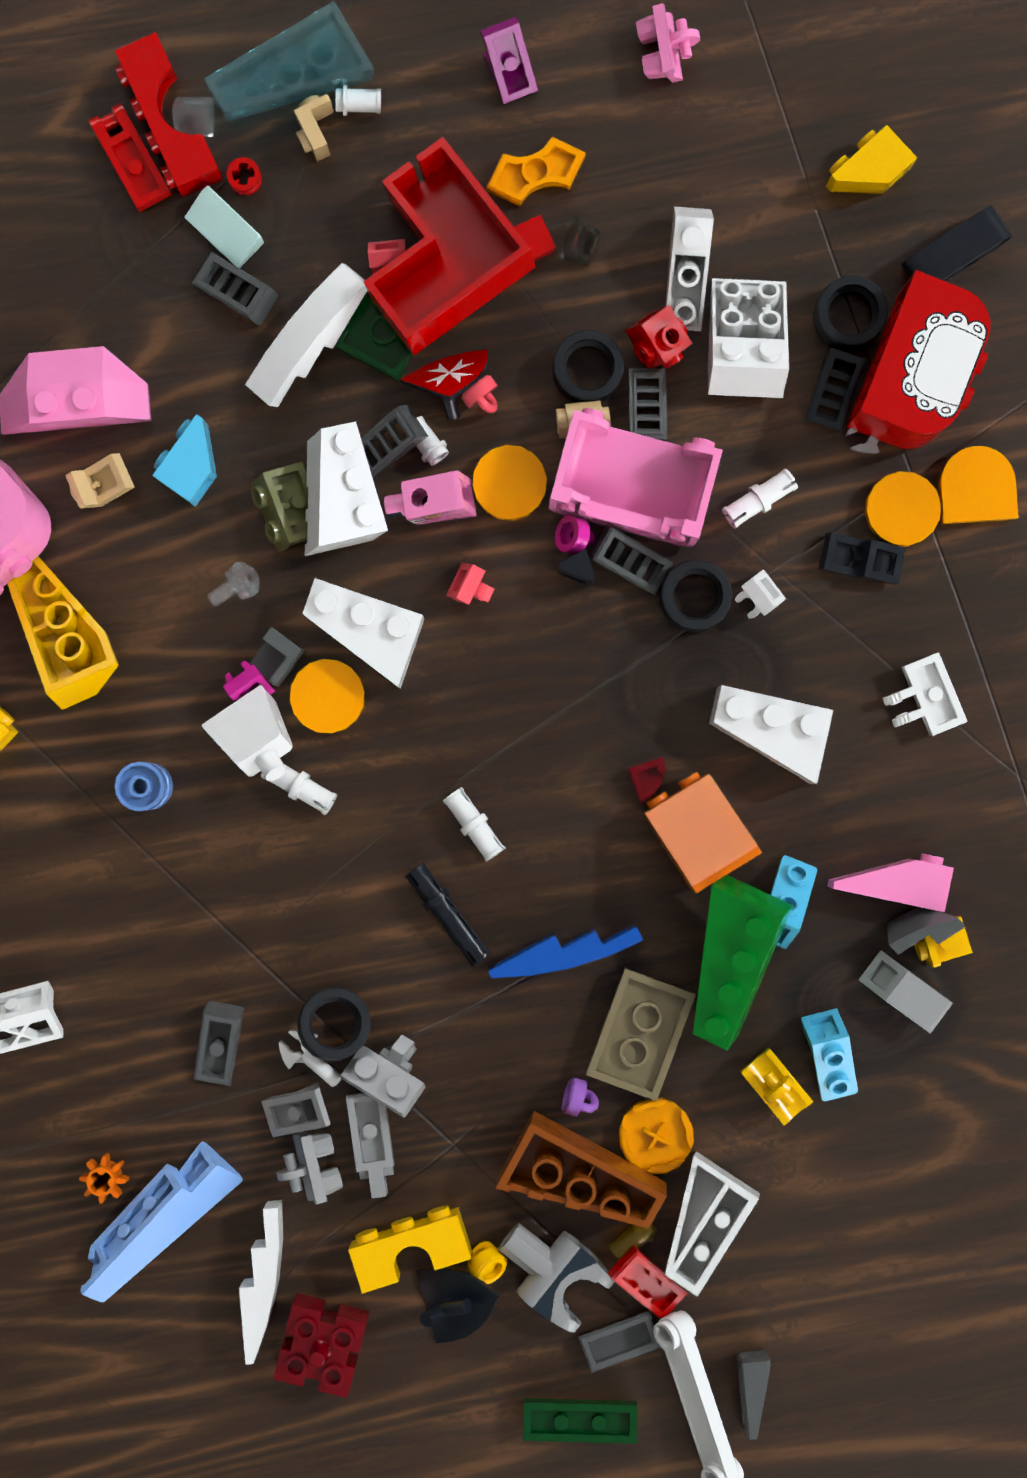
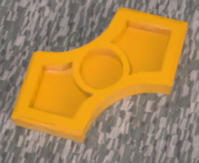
(520, 176)

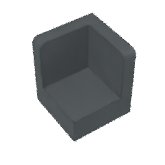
(277, 657)

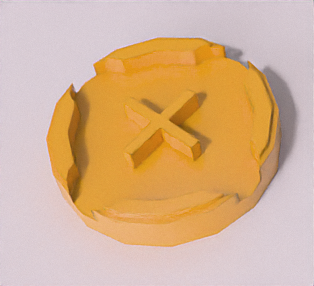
(656, 1135)

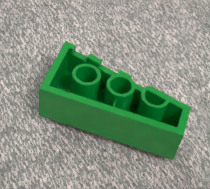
(736, 953)

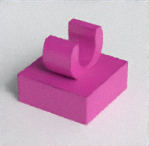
(246, 682)

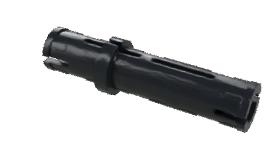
(443, 908)

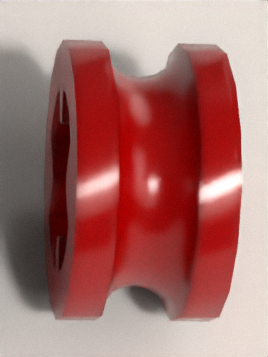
(234, 169)

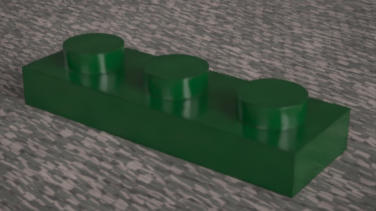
(580, 1420)

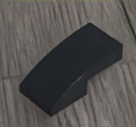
(862, 558)

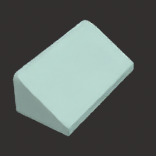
(223, 227)

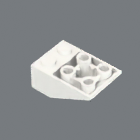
(748, 338)

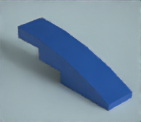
(550, 956)

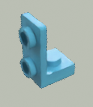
(793, 885)
(831, 1054)

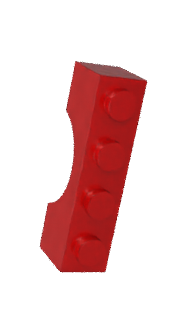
(151, 75)

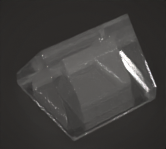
(194, 115)

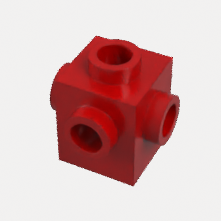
(659, 338)

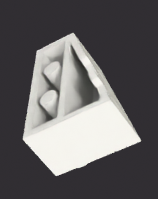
(340, 492)
(366, 626)
(777, 728)
(708, 1222)

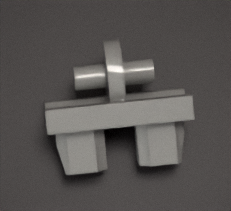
(316, 1182)

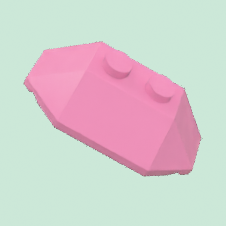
(72, 392)

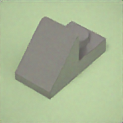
(296, 1111)

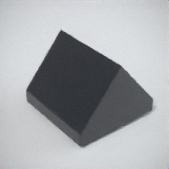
(578, 568)

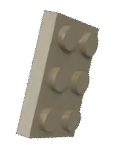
(640, 1034)

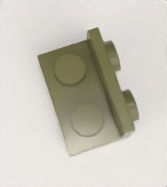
(283, 504)

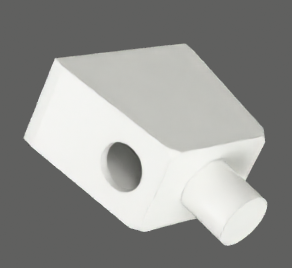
(252, 734)

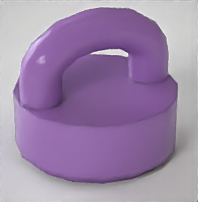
(574, 1098)

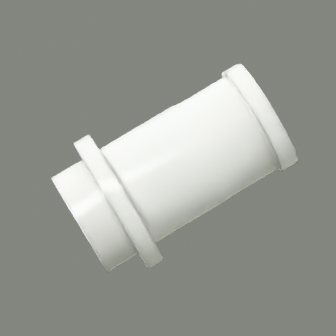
(358, 100)
(431, 447)

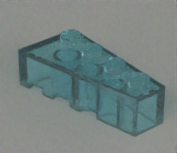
(292, 66)

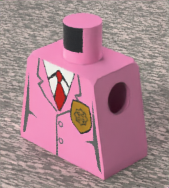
(448, 499)

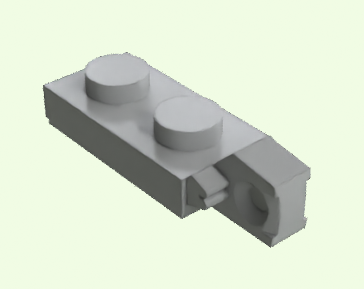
(371, 1141)

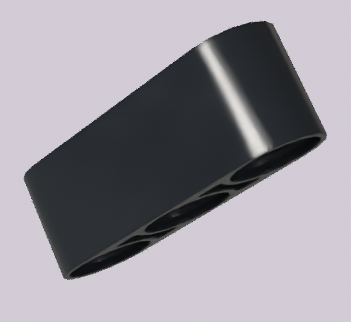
(960, 246)

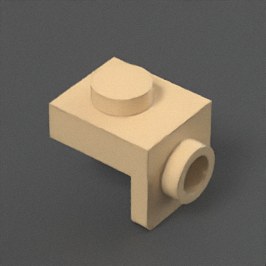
(310, 135)
(100, 482)

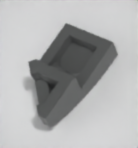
(918, 924)

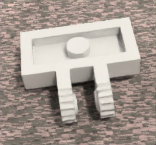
(933, 695)

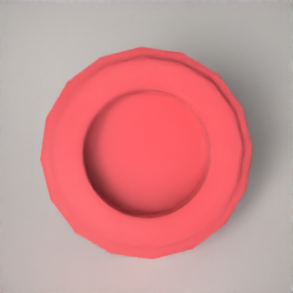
(481, 394)

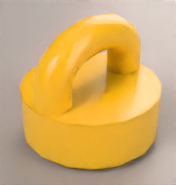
(487, 1262)

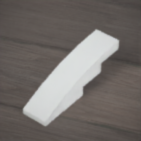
(310, 329)
(259, 1292)

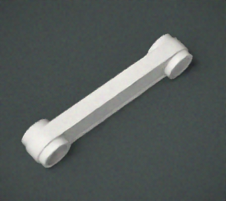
(676, 1336)

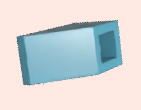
(190, 463)

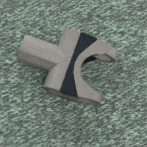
(552, 1272)

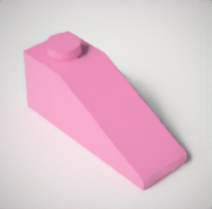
(907, 881)

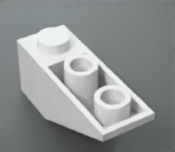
(689, 264)

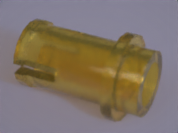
(632, 1236)

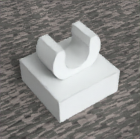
(763, 594)

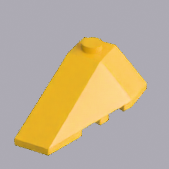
(63, 637)

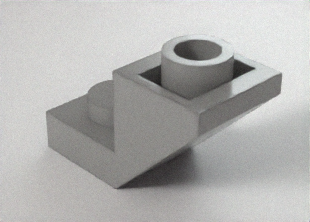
(905, 991)

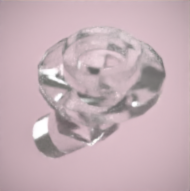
(241, 580)

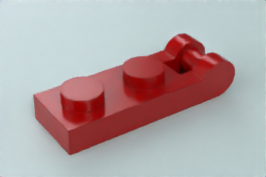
(130, 158)

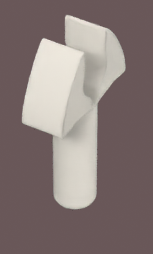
(318, 1065)

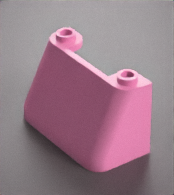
(634, 480)

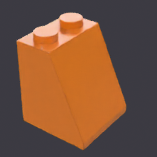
(700, 831)

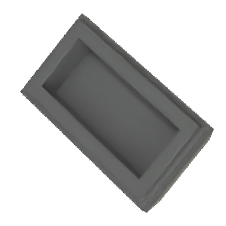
(619, 1341)

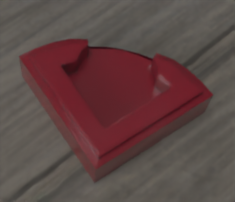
(647, 778)

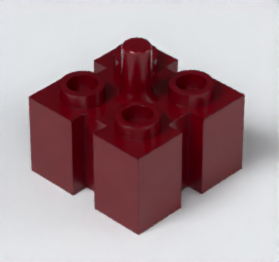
(321, 1345)

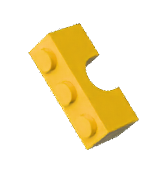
(439, 1234)

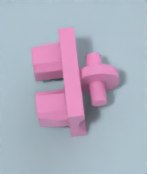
(661, 28)

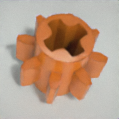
(111, 1186)

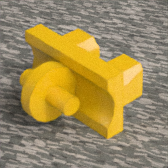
(776, 1086)

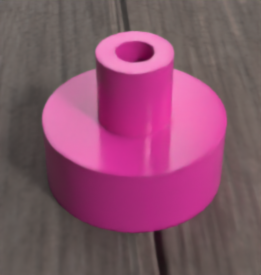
(573, 534)

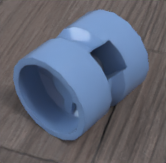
(143, 786)

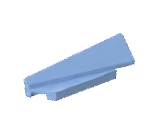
(157, 1219)

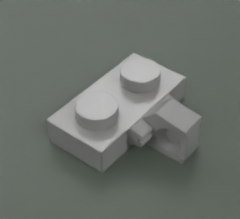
(386, 1076)

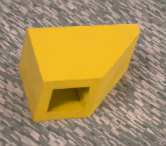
(874, 167)

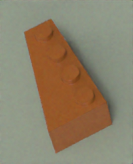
(574, 1171)

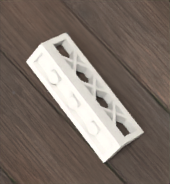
(24, 1007)

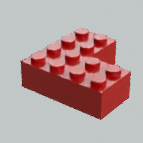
(463, 252)

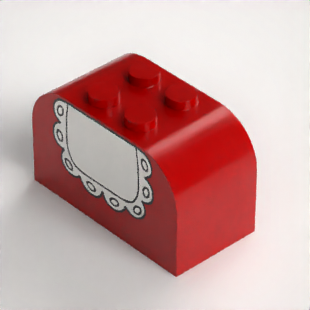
(923, 363)

